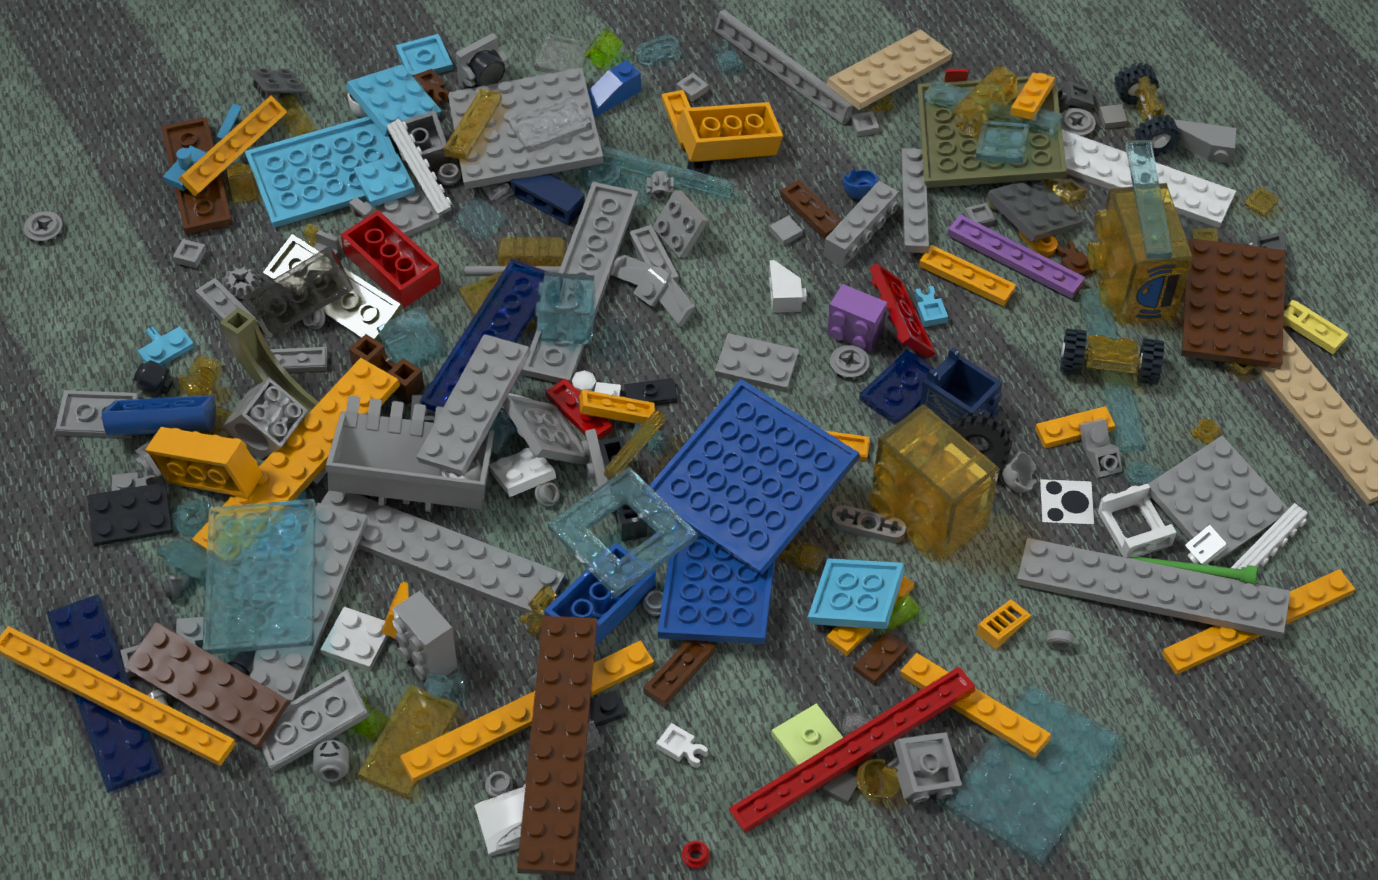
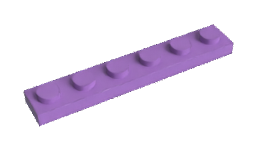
(1016, 256)

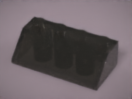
(299, 292)

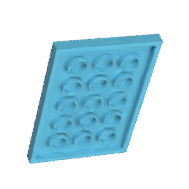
(316, 169)

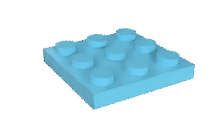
(391, 96)
(856, 593)

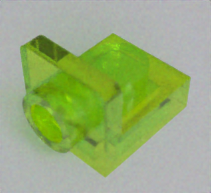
(373, 725)

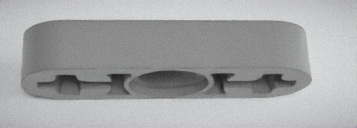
(863, 515)

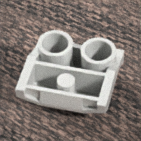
(501, 821)

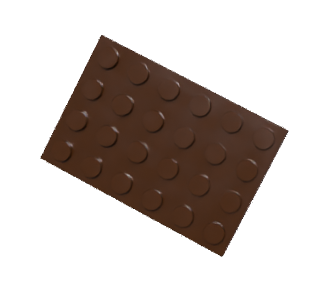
(1234, 304)

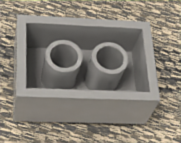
(424, 637)

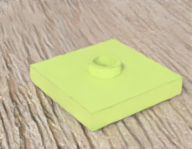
(806, 734)

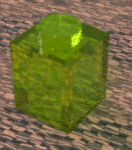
(603, 48)

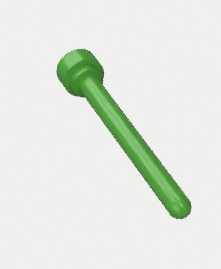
(1245, 574)

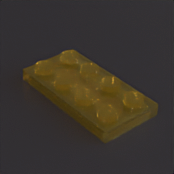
(414, 722)

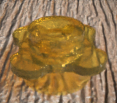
(1209, 426)

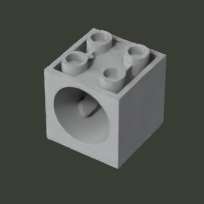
(265, 418)

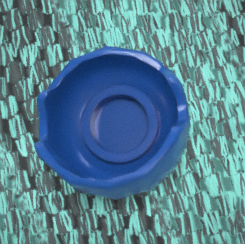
(859, 183)

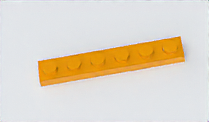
(232, 145)
(983, 709)

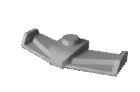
(654, 286)

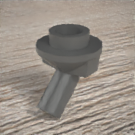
(173, 586)

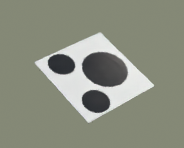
(1067, 501)

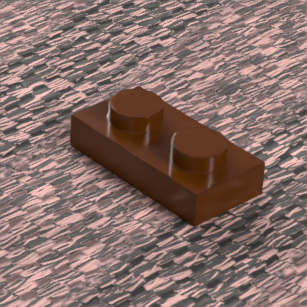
(880, 658)

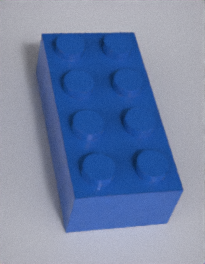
(591, 599)

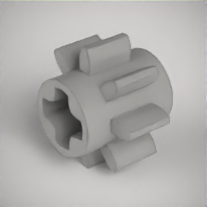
(660, 185)

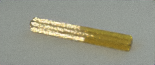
(635, 444)

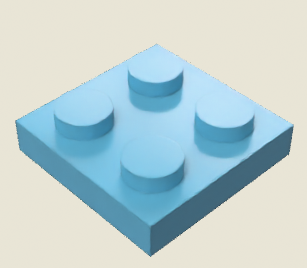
(384, 180)

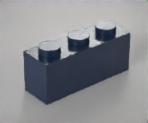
(550, 196)

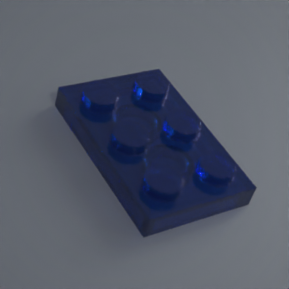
(897, 388)

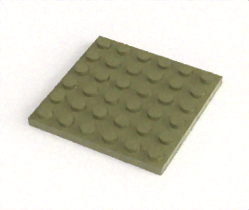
(951, 153)

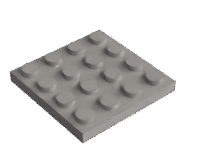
(1217, 491)

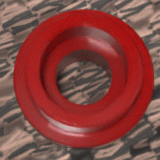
(695, 847)

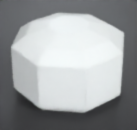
(584, 380)

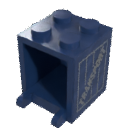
(960, 388)

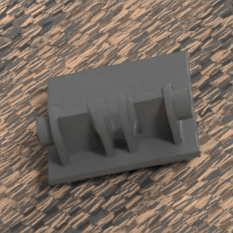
(275, 82)

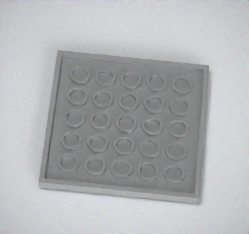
(499, 153)

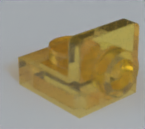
(241, 182)

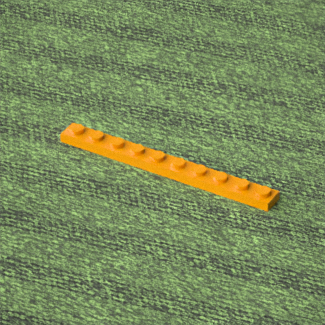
(116, 696)
(514, 717)

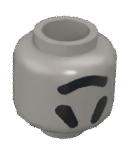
(331, 760)

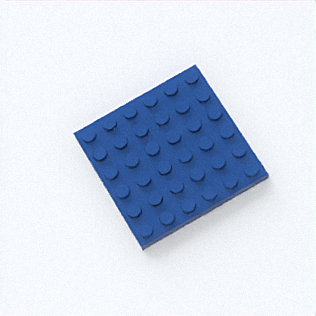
(753, 475)

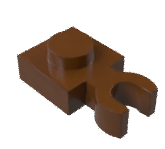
(432, 85)
(1074, 261)

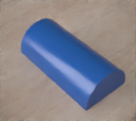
(148, 415)

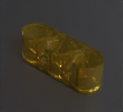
(532, 250)

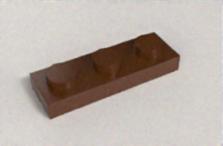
(810, 208)
(678, 671)

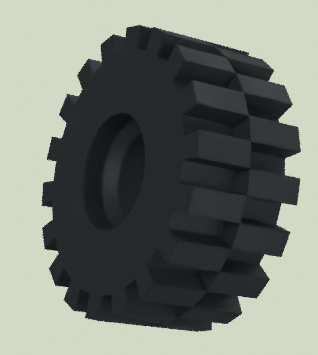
(989, 429)

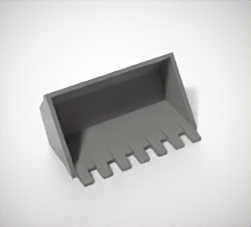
(379, 459)

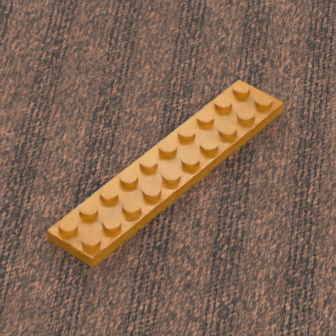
(307, 449)

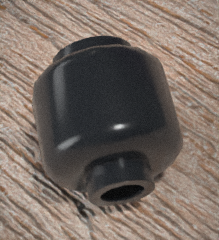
(153, 378)

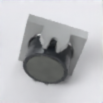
(482, 66)

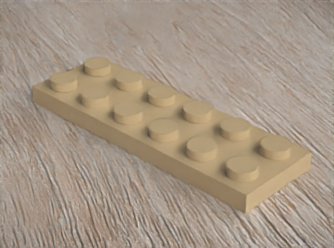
(889, 69)

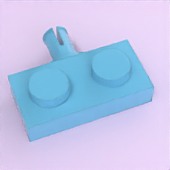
(165, 347)

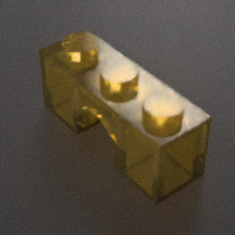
(997, 87)

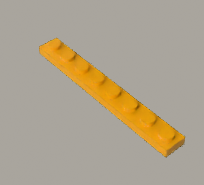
(1220, 639)

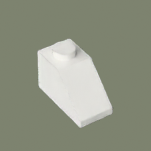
(785, 289)

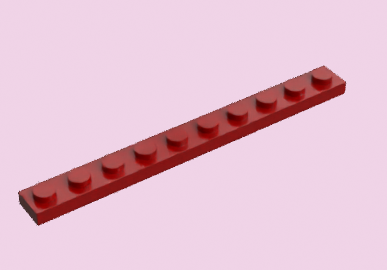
(851, 750)

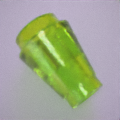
(903, 611)

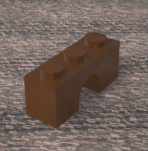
(408, 374)

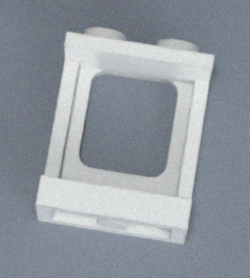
(1154, 540)

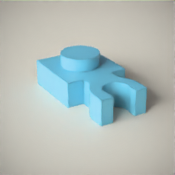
(930, 309)

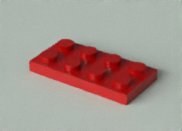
(902, 311)

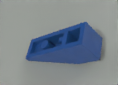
(614, 87)

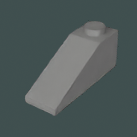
(1207, 140)

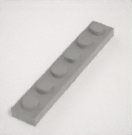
(914, 202)

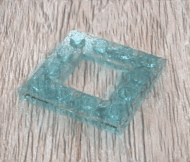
(619, 575)

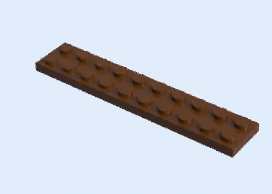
(557, 747)

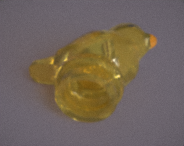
(199, 382)

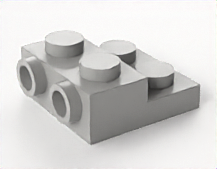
(926, 767)

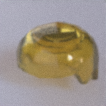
(877, 780)

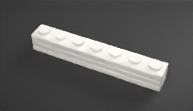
(419, 167)
(1273, 538)

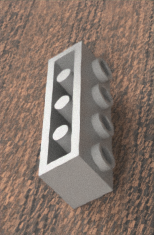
(861, 224)

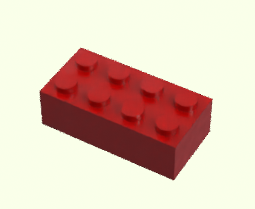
(390, 259)

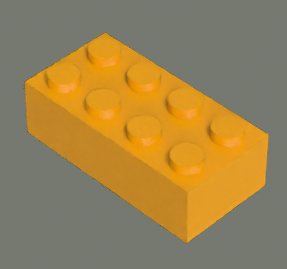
(729, 131)
(204, 461)

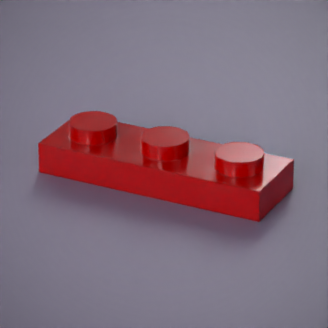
(567, 400)

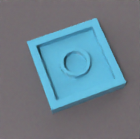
(424, 55)

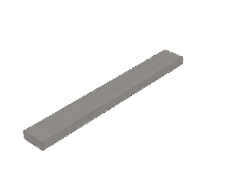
(783, 67)

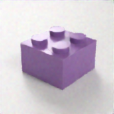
(856, 318)

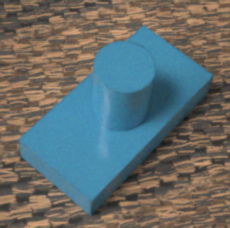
(230, 122)
(186, 159)

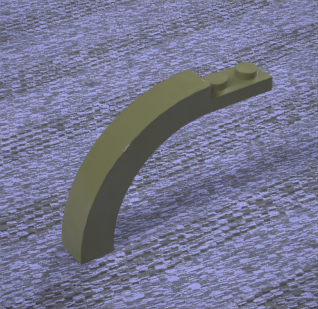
(257, 358)

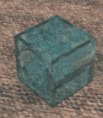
(570, 292)

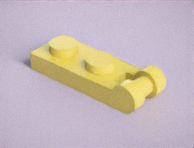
(1314, 327)

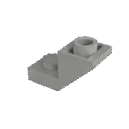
(1096, 443)

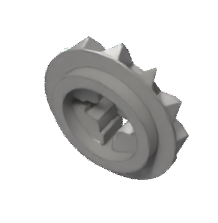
(1076, 116)
(44, 219)
(241, 289)
(843, 355)

